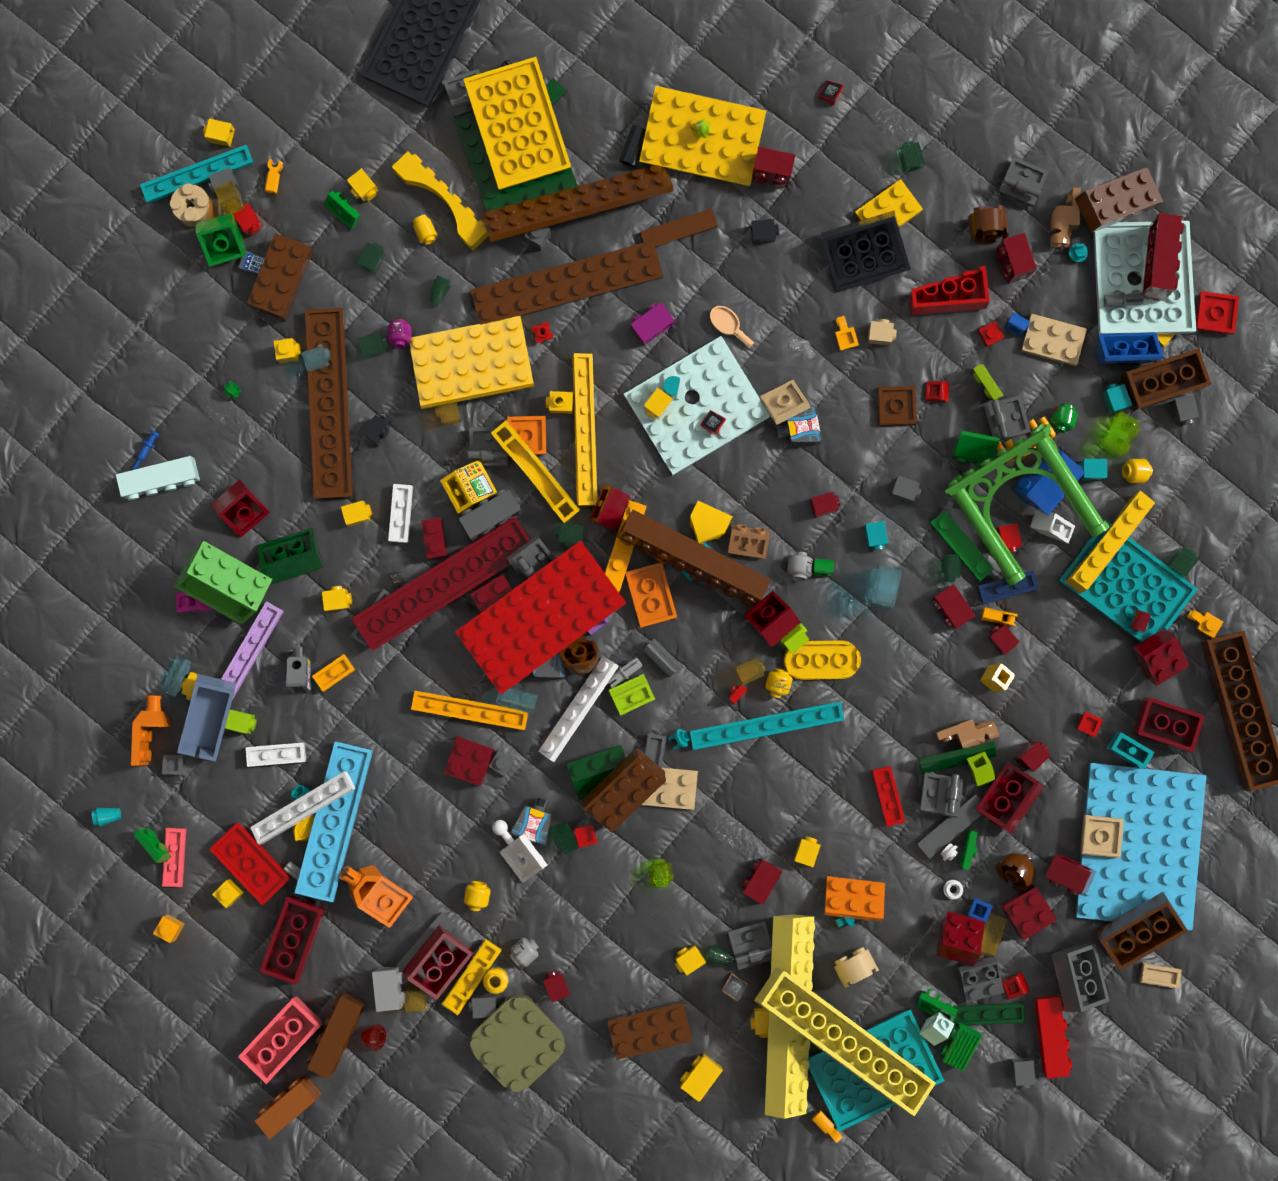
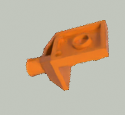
(141, 729)
(376, 893)

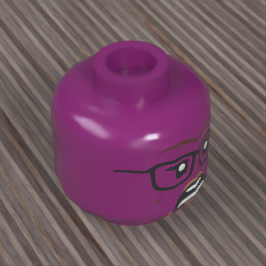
(399, 333)

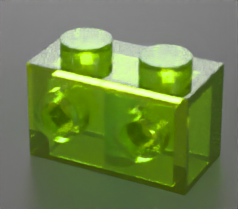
(1119, 434)

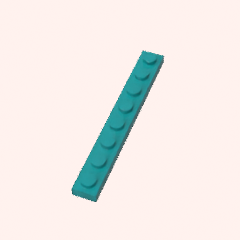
(766, 725)

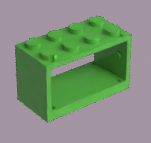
(223, 582)

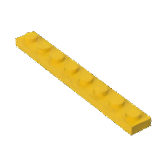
(584, 429)

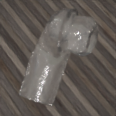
(804, 346)

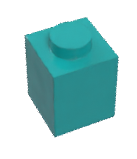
(1116, 398)
(1094, 469)
(876, 535)

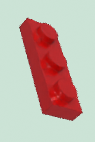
(888, 796)

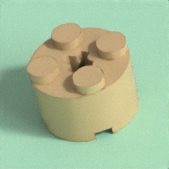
(184, 198)
(856, 967)

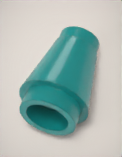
(104, 816)

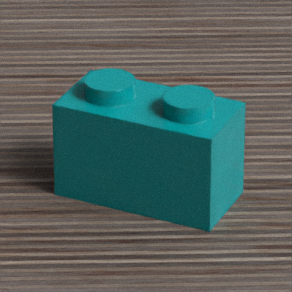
(1130, 750)

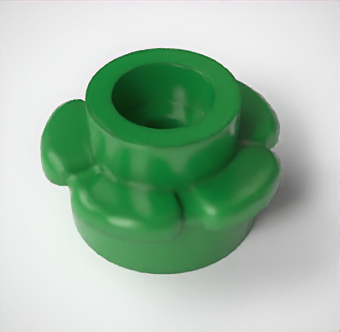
(231, 390)

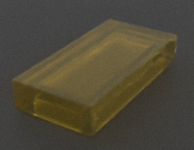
(993, 933)

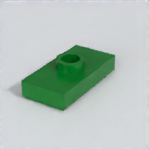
(969, 850)

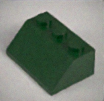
(290, 556)
(591, 770)

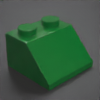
(974, 448)

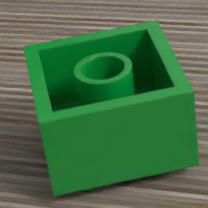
(220, 239)

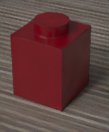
(825, 504)
(1002, 639)
(556, 985)

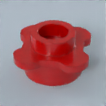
(542, 337)

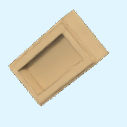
(1160, 975)

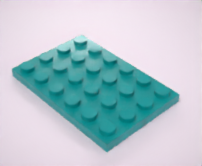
(1131, 583)
(850, 1097)

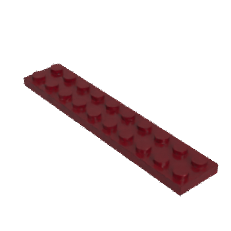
(440, 585)

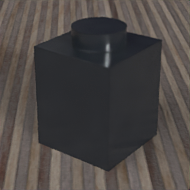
(764, 231)

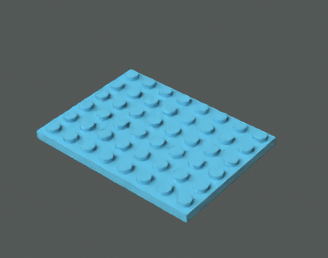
(1158, 840)

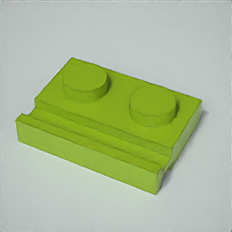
(982, 375)
(632, 694)

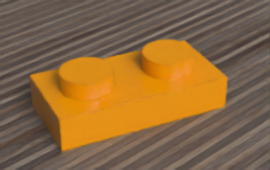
(333, 673)

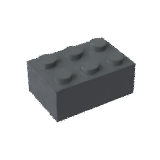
(490, 515)
(1080, 977)

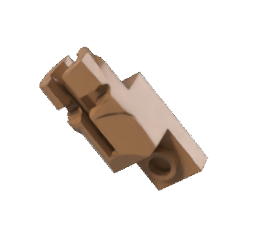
(1064, 220)
(969, 734)

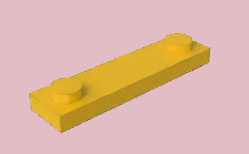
(471, 977)

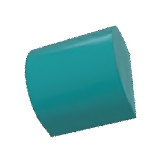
(671, 386)

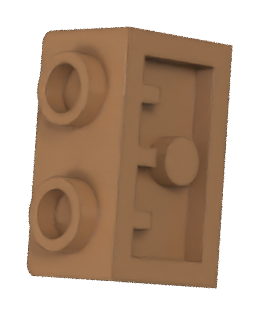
(749, 541)

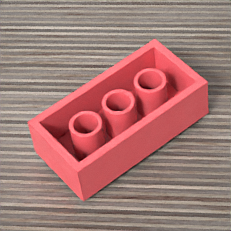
(281, 1039)

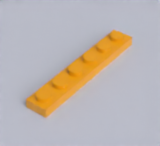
(621, 553)
(469, 710)

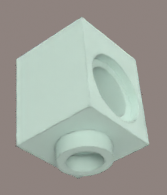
(937, 1028)

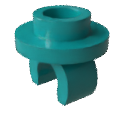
(1078, 252)
(682, 738)
(842, 921)

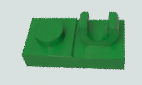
(342, 209)
(933, 1006)

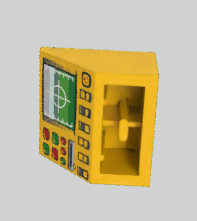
(468, 486)

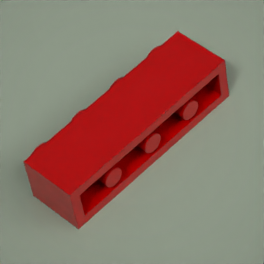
(1052, 1037)

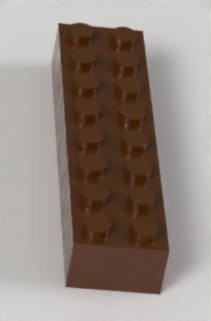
(693, 558)
(1243, 709)

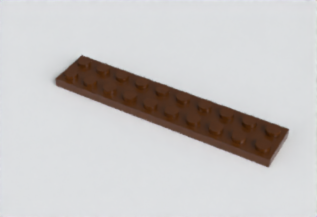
(576, 202)
(567, 283)
(329, 406)

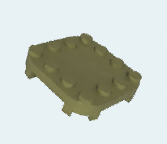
(517, 1042)

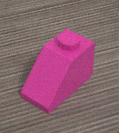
(188, 604)

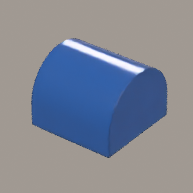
(1016, 324)
(980, 910)

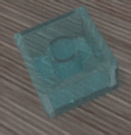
(883, 587)

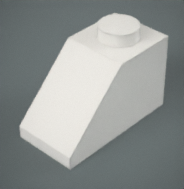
(1052, 526)

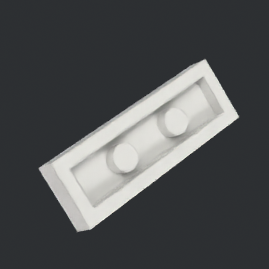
(400, 513)
(275, 754)

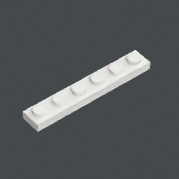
(578, 708)
(302, 808)

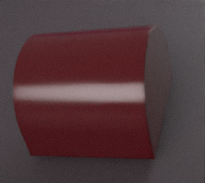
(1139, 621)

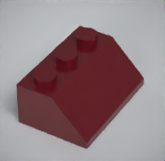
(1009, 798)

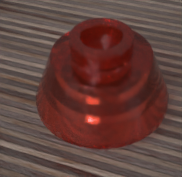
(374, 1037)

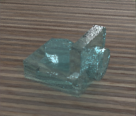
(316, 358)

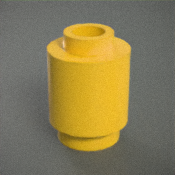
(424, 229)

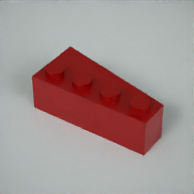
(952, 294)

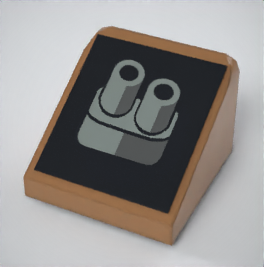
(734, 987)

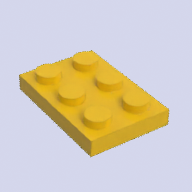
(894, 198)

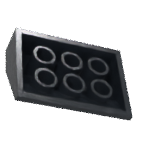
(865, 251)

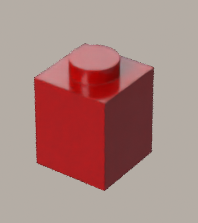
(248, 220)
(1010, 536)

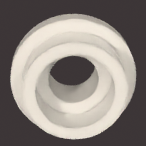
(949, 852)
(959, 889)

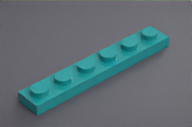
(196, 173)

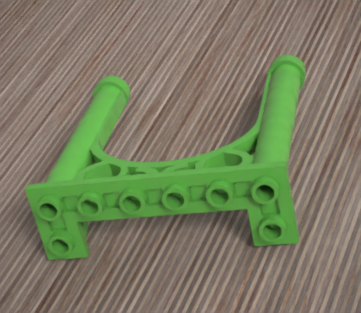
(1060, 474)

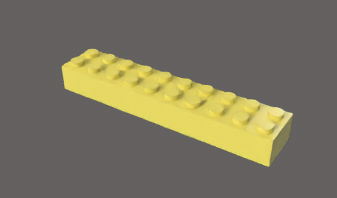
(844, 1041)
(786, 1048)

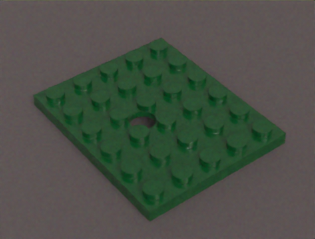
(485, 179)

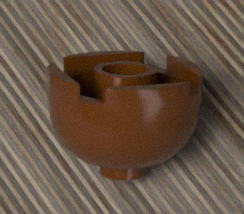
(580, 656)
(1017, 869)

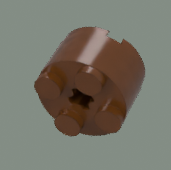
(988, 224)

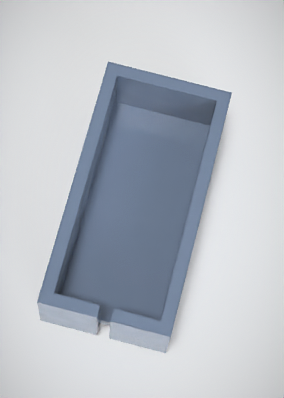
(206, 717)

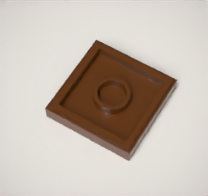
(897, 405)

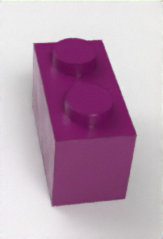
(652, 323)

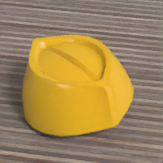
(303, 829)

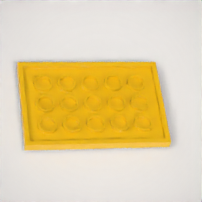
(517, 123)
(674, 142)
(471, 362)

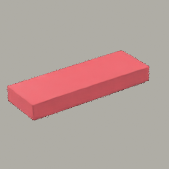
(174, 868)

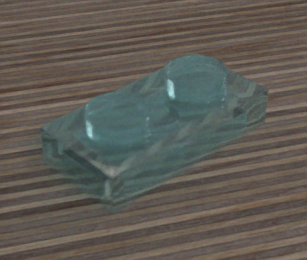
(176, 675)
(517, 700)

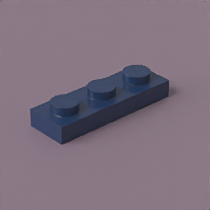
(1000, 589)

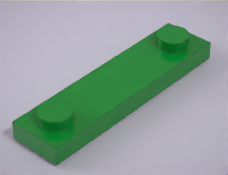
(962, 546)

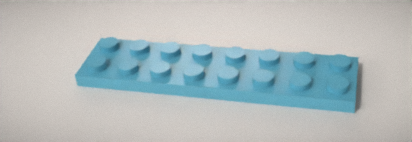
(333, 826)

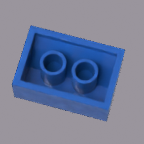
(1128, 348)
(1042, 491)

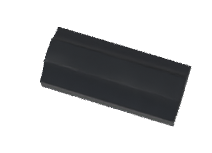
(632, 146)

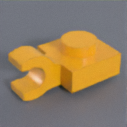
(846, 337)
(1207, 623)

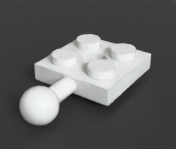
(517, 848)

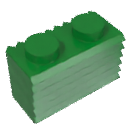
(960, 1046)

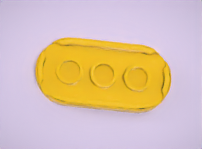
(823, 660)

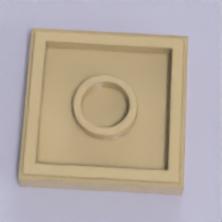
(784, 402)
(1101, 836)

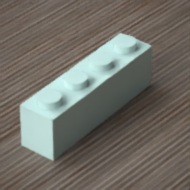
(158, 477)

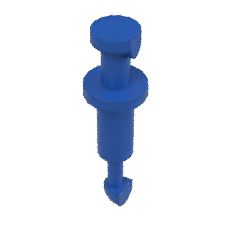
(146, 448)

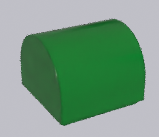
(823, 567)

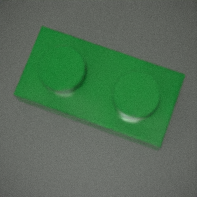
(152, 845)

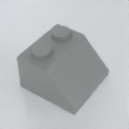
(387, 989)

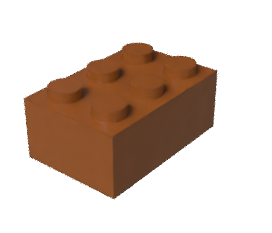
(287, 1106)

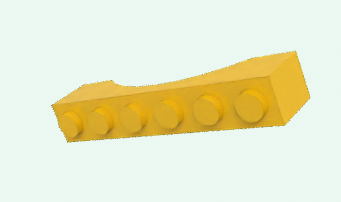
(412, 173)
(535, 470)
(1111, 542)

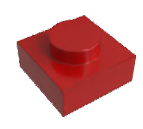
(990, 334)
(736, 693)
(1089, 724)
(585, 836)

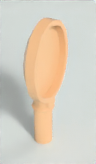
(728, 323)

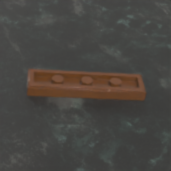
(680, 228)

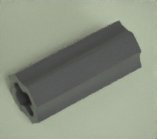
(661, 657)

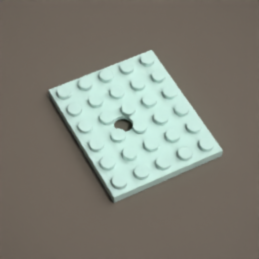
(1123, 250)
(721, 388)

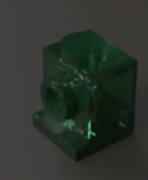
(563, 837)

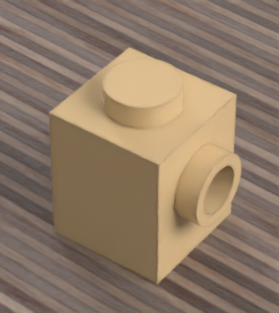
(881, 332)

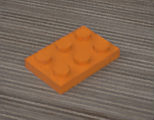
(651, 595)
(854, 899)

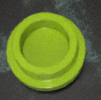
(703, 128)

